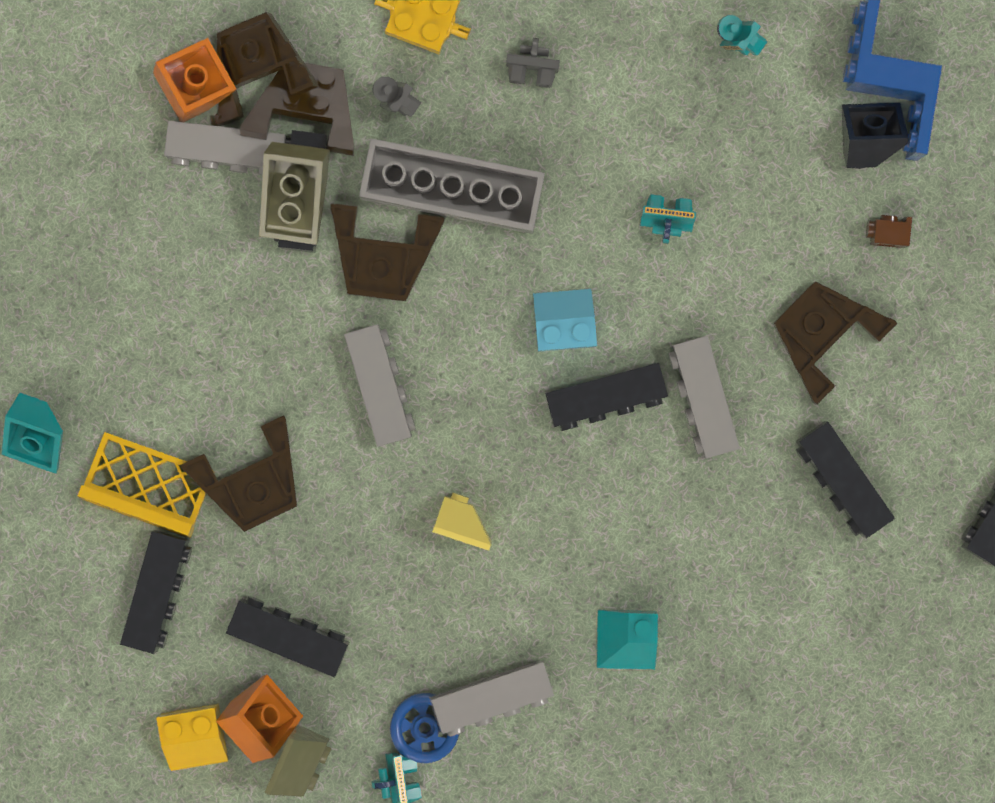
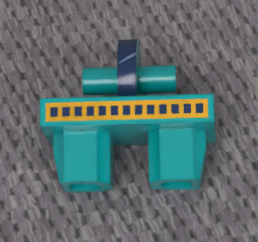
(740, 35)
(668, 221)
(400, 791)

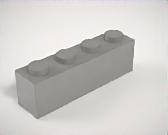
(216, 147)
(378, 384)
(705, 397)
(491, 697)

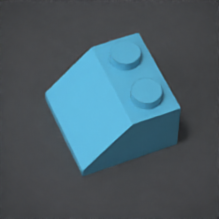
(564, 320)

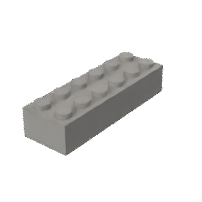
(451, 186)

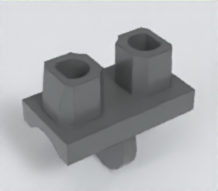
(545, 67)
(395, 96)

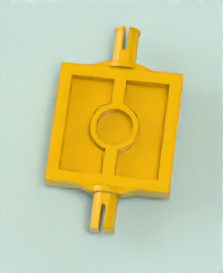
(423, 22)

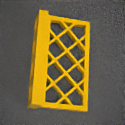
(130, 505)

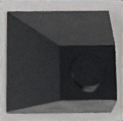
(872, 133)

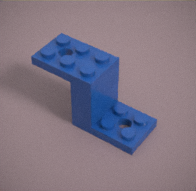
(892, 78)

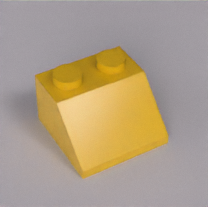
(192, 737)

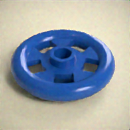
(413, 750)

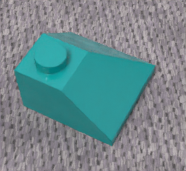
(32, 433)
(627, 639)

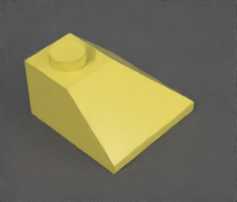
(461, 522)

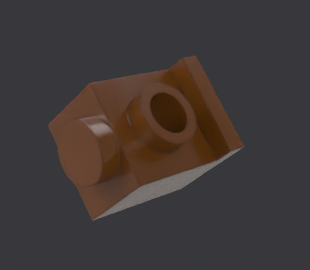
(889, 231)

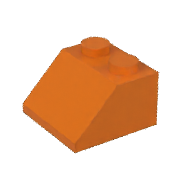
(193, 80)
(260, 719)

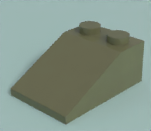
(293, 192)
(298, 763)

